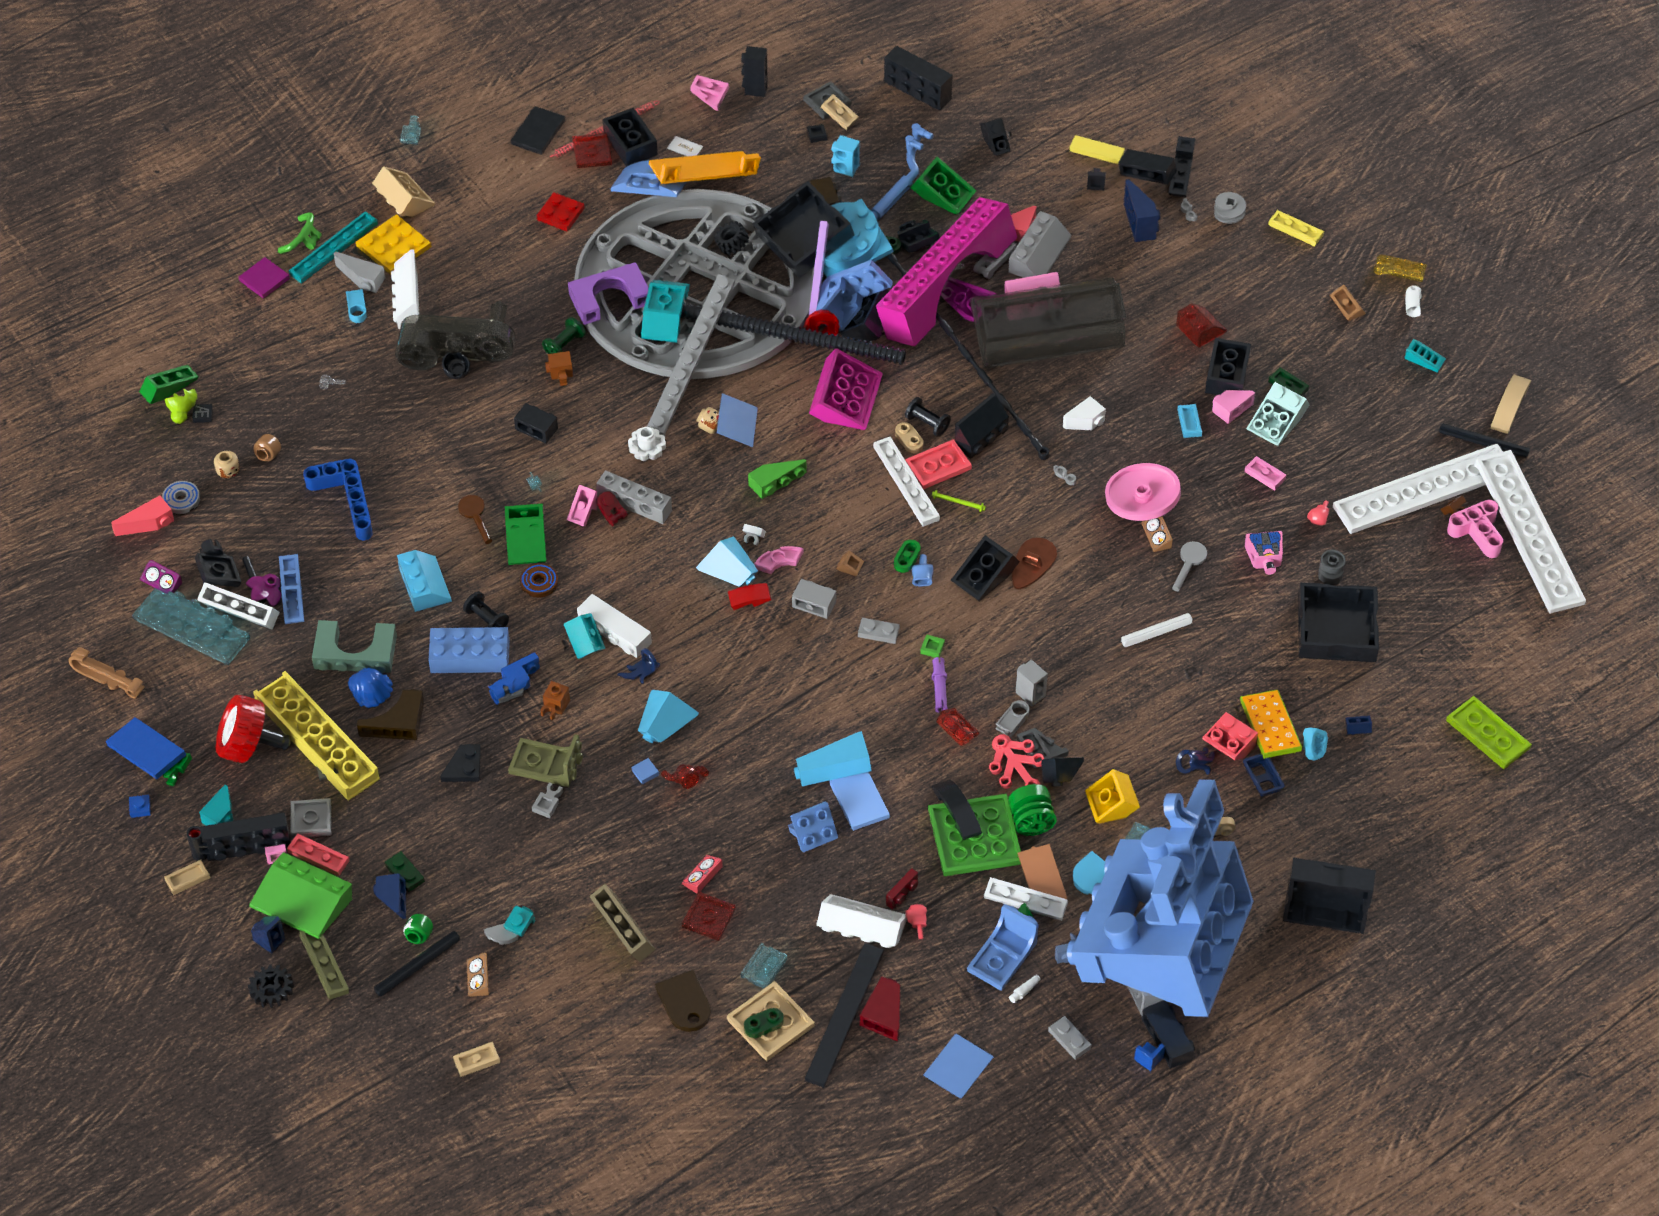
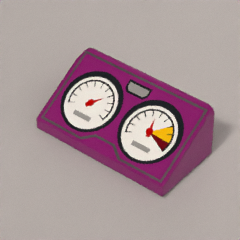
(161, 577)

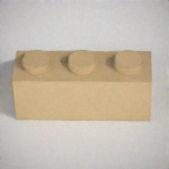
(402, 192)

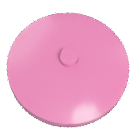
(1143, 491)

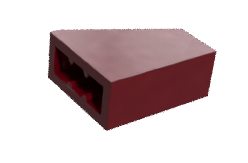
(883, 1009)

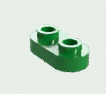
(904, 558)

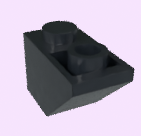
(995, 136)

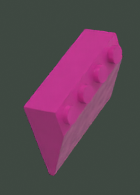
(845, 391)

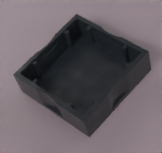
(794, 226)
(1338, 622)
(1328, 895)

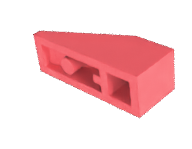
(145, 518)

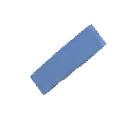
(291, 589)

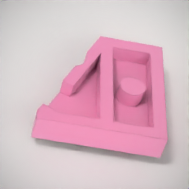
(709, 90)

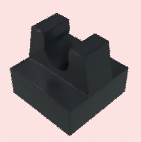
(1096, 179)

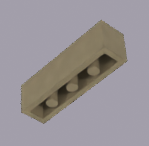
(622, 923)

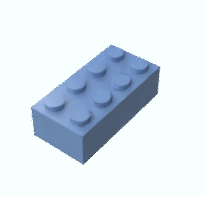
(468, 650)

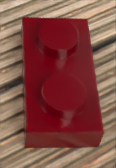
(902, 888)

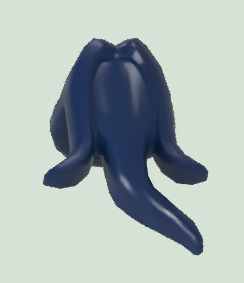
(643, 668)
(1197, 761)

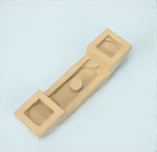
(1510, 403)

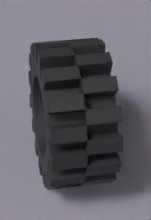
(726, 242)

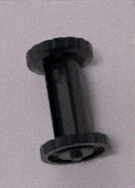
(916, 409)
(476, 604)

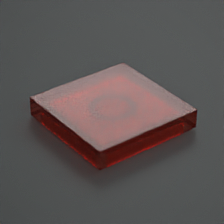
(591, 150)
(708, 916)

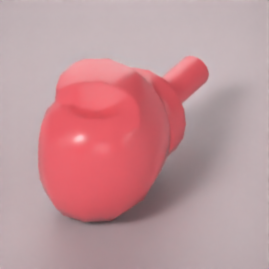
(1319, 514)
(917, 917)

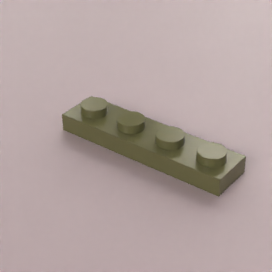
(325, 965)

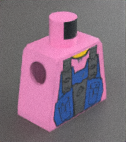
(1265, 550)

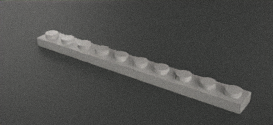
(691, 354)

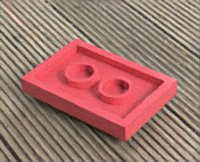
(938, 464)

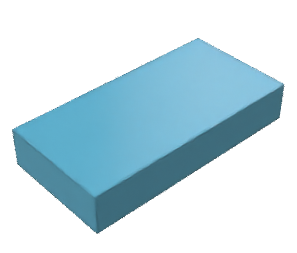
(1189, 421)

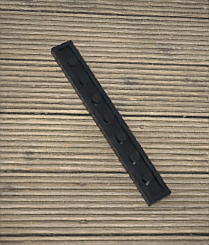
(844, 1015)

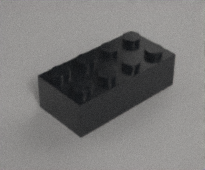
(918, 78)

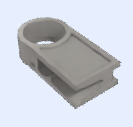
(1010, 721)

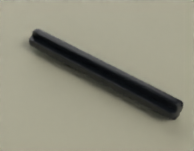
(1483, 439)
(416, 963)

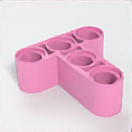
(1478, 523)

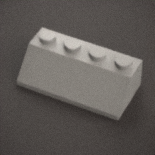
(1039, 247)

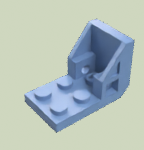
(845, 290)

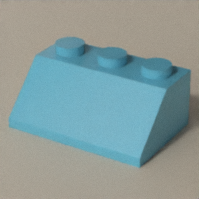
(423, 580)

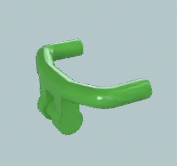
(308, 229)

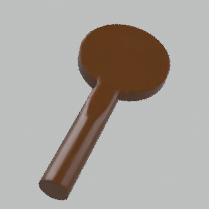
(472, 507)

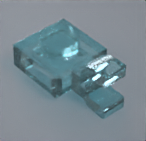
(411, 133)

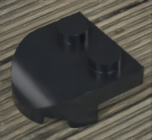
(916, 235)

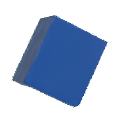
(1149, 1055)

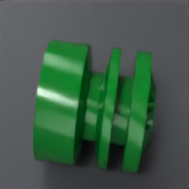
(1032, 810)

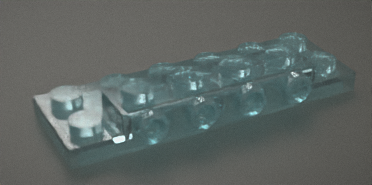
(192, 624)

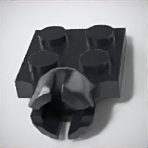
(216, 566)

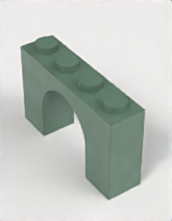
(377, 656)

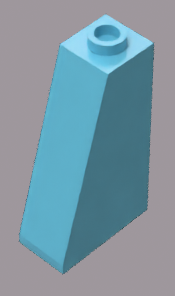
(834, 761)

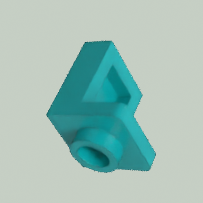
(519, 920)

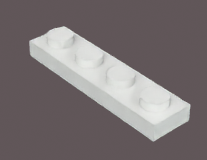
(1017, 895)

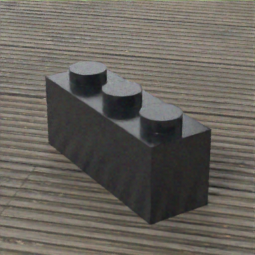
(755, 71)
(1147, 166)
(1166, 1030)

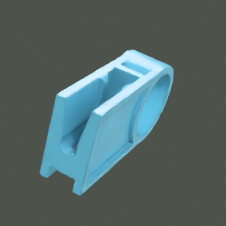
(356, 302)

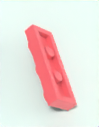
(318, 854)

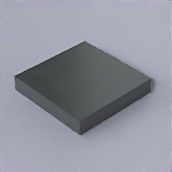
(820, 95)

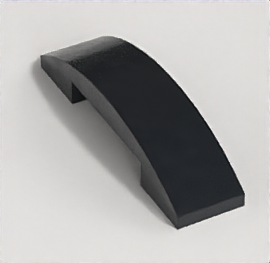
(1183, 163)
(959, 808)

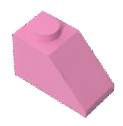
(1232, 404)

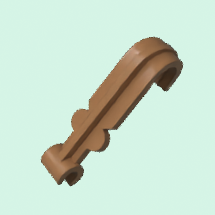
(103, 673)

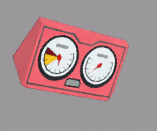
(703, 873)

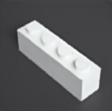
(238, 605)
(616, 626)

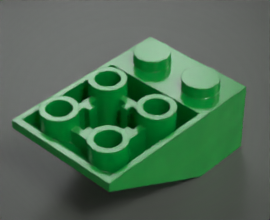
(525, 534)

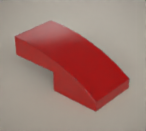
(755, 594)

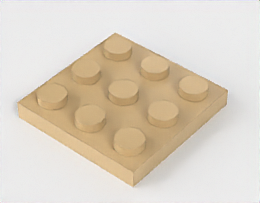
(795, 1020)

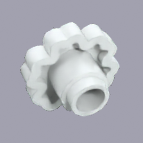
(646, 443)

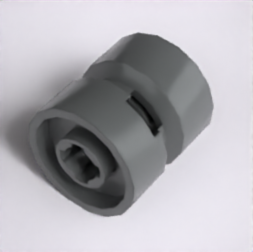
(1331, 567)

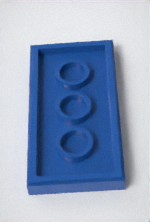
(145, 748)

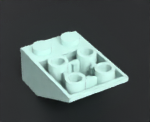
(1278, 414)

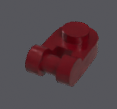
(608, 501)

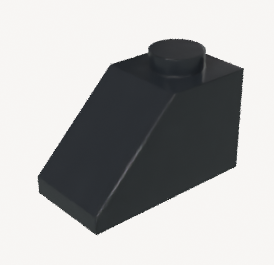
(1060, 770)

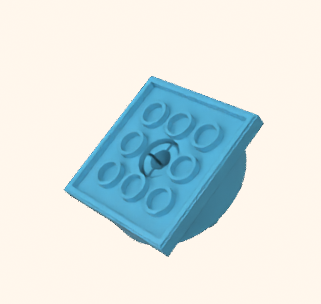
(865, 245)

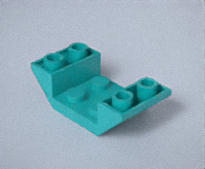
(663, 310)

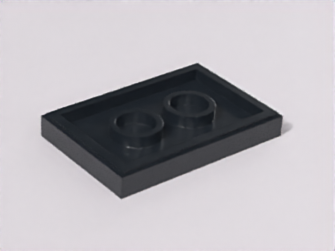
(538, 130)

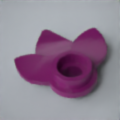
(263, 590)

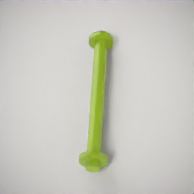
(935, 494)

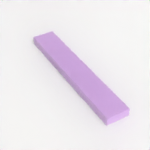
(819, 265)

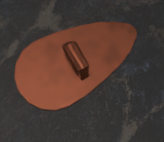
(1035, 560)

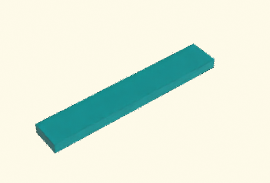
(337, 243)

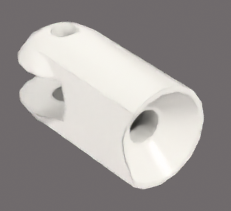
(1412, 299)

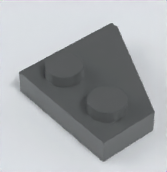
(1043, 745)

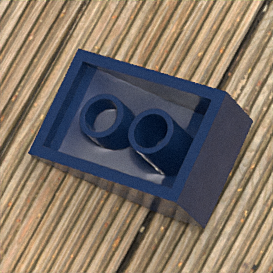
(1141, 213)

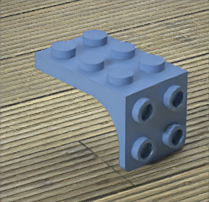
(1005, 948)

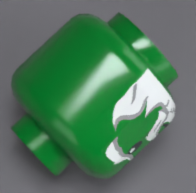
(418, 928)

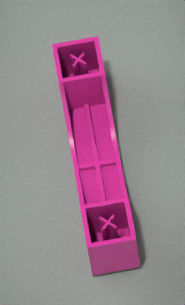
(912, 303)

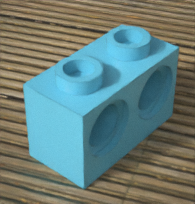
(846, 155)

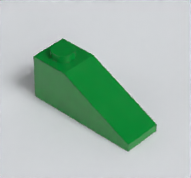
(166, 383)

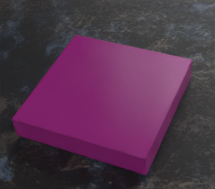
(264, 277)

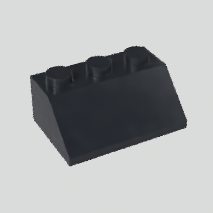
(866, 323)
(981, 426)

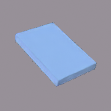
(859, 800)

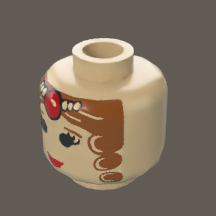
(708, 420)
(226, 464)

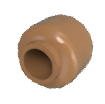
(267, 447)

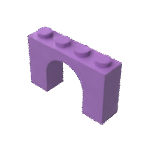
(625, 278)

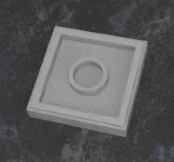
(311, 818)

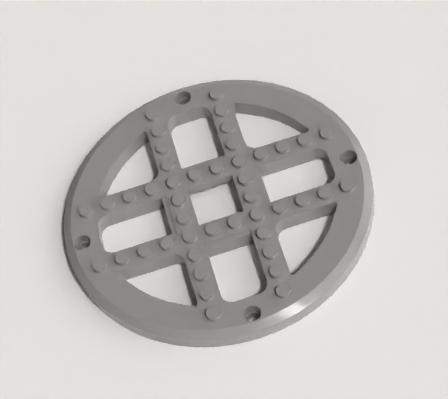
(634, 227)

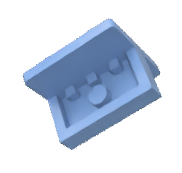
(813, 826)

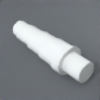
(1021, 991)

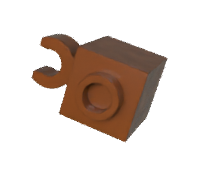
(559, 366)
(555, 699)

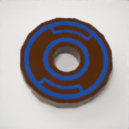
(537, 571)

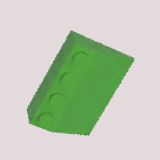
(302, 895)

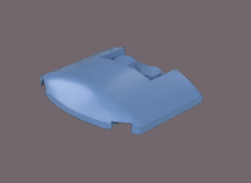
(641, 179)

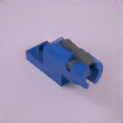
(514, 679)

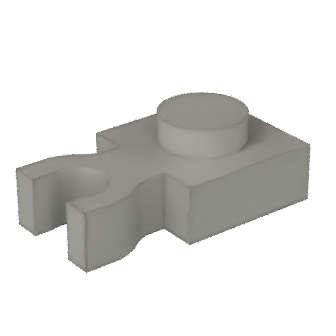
(547, 803)

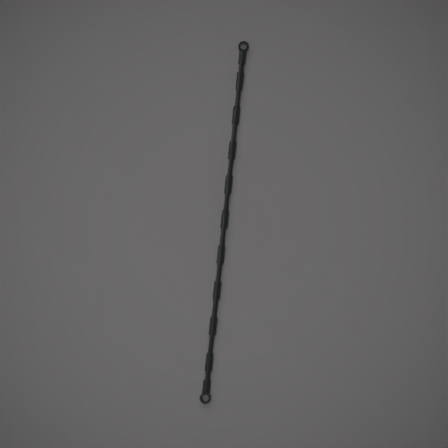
(982, 374)

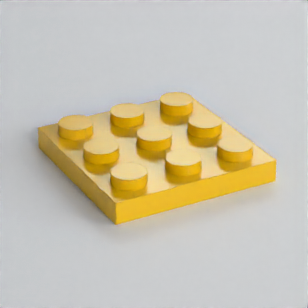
(391, 242)

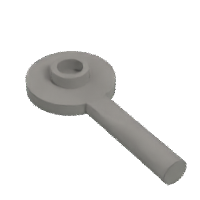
(1192, 554)

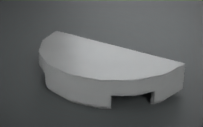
(500, 934)

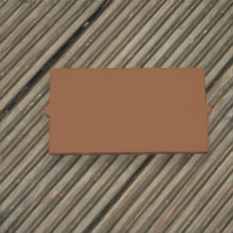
(1041, 871)

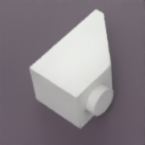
(1085, 416)

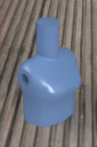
(922, 572)

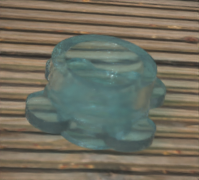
(534, 482)

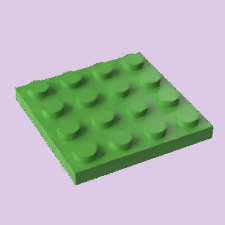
(990, 850)

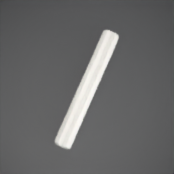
(1156, 630)

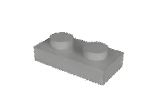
(878, 630)
(1069, 1037)

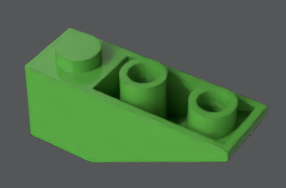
(774, 476)

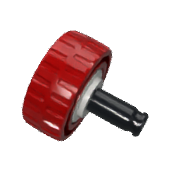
(243, 729)

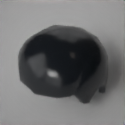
(455, 365)

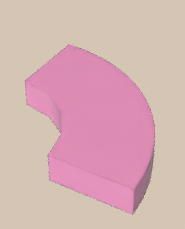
(781, 557)

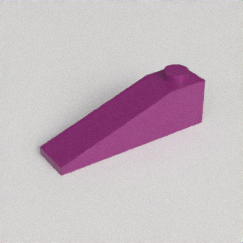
(958, 296)

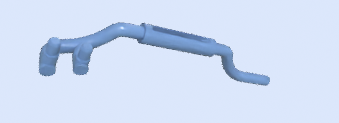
(893, 195)

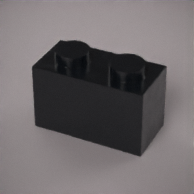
(536, 423)

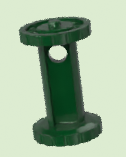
(573, 329)

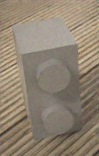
(814, 598)
(1031, 682)

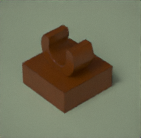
(1454, 505)

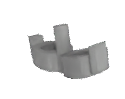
(1186, 208)
(1061, 472)

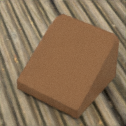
(850, 564)

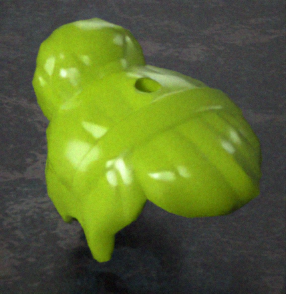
(181, 405)

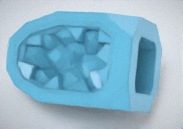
(1315, 743)

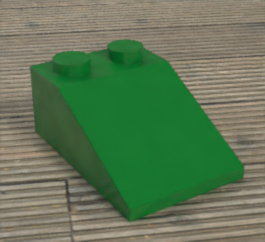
(943, 187)

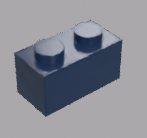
(1358, 725)

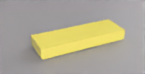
(1096, 149)
(1296, 228)

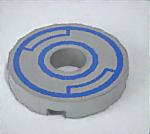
(181, 488)

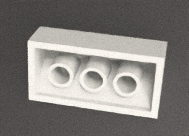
(405, 288)
(861, 920)

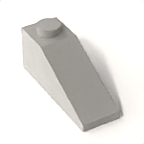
(363, 273)

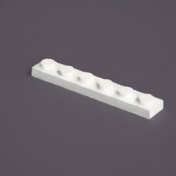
(906, 481)

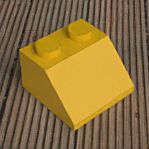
(1112, 797)

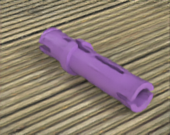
(939, 677)

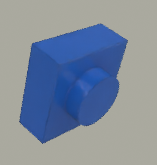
(139, 806)

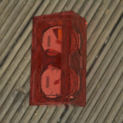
(957, 726)

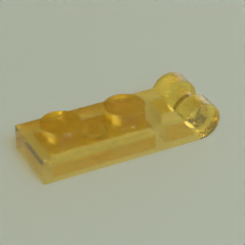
(1399, 268)

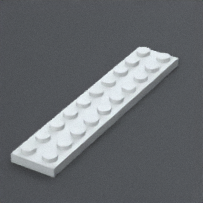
(1412, 491)
(1530, 532)

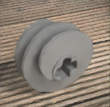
(1229, 207)

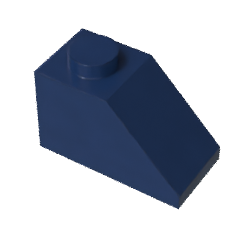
(392, 892)
(268, 933)

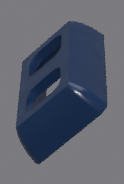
(1270, 775)

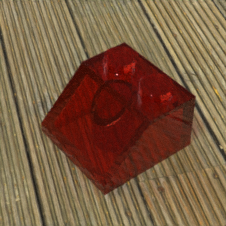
(1199, 324)

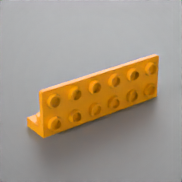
(705, 167)

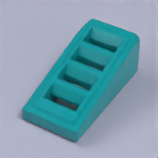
(1413, 354)

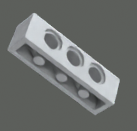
(636, 497)

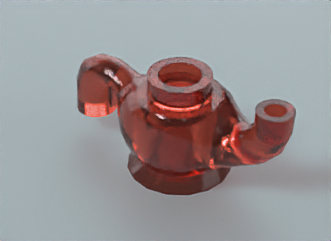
(686, 775)

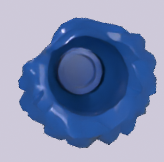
(370, 687)

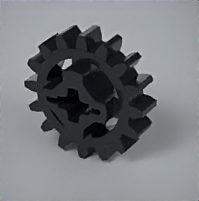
(270, 988)

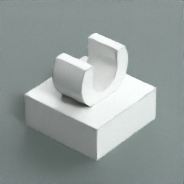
(752, 531)

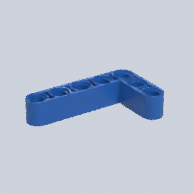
(344, 473)

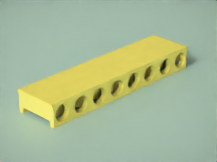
(318, 736)

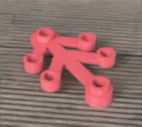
(1014, 760)

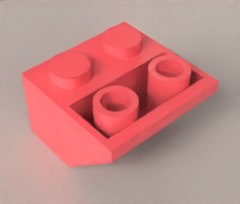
(1232, 737)

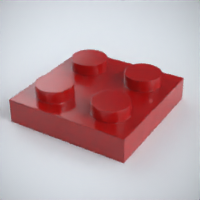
(560, 211)

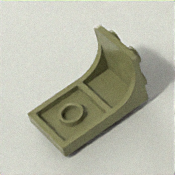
(547, 761)

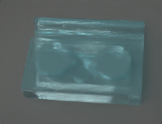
(763, 966)

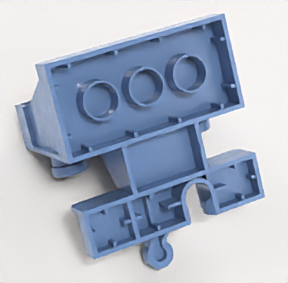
(1191, 911)

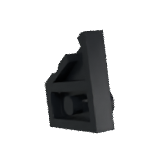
(463, 765)

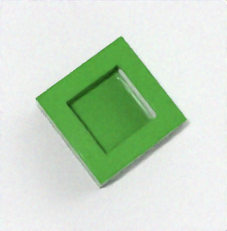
(932, 646)

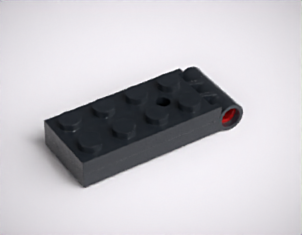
(238, 837)

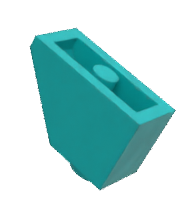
(218, 808)

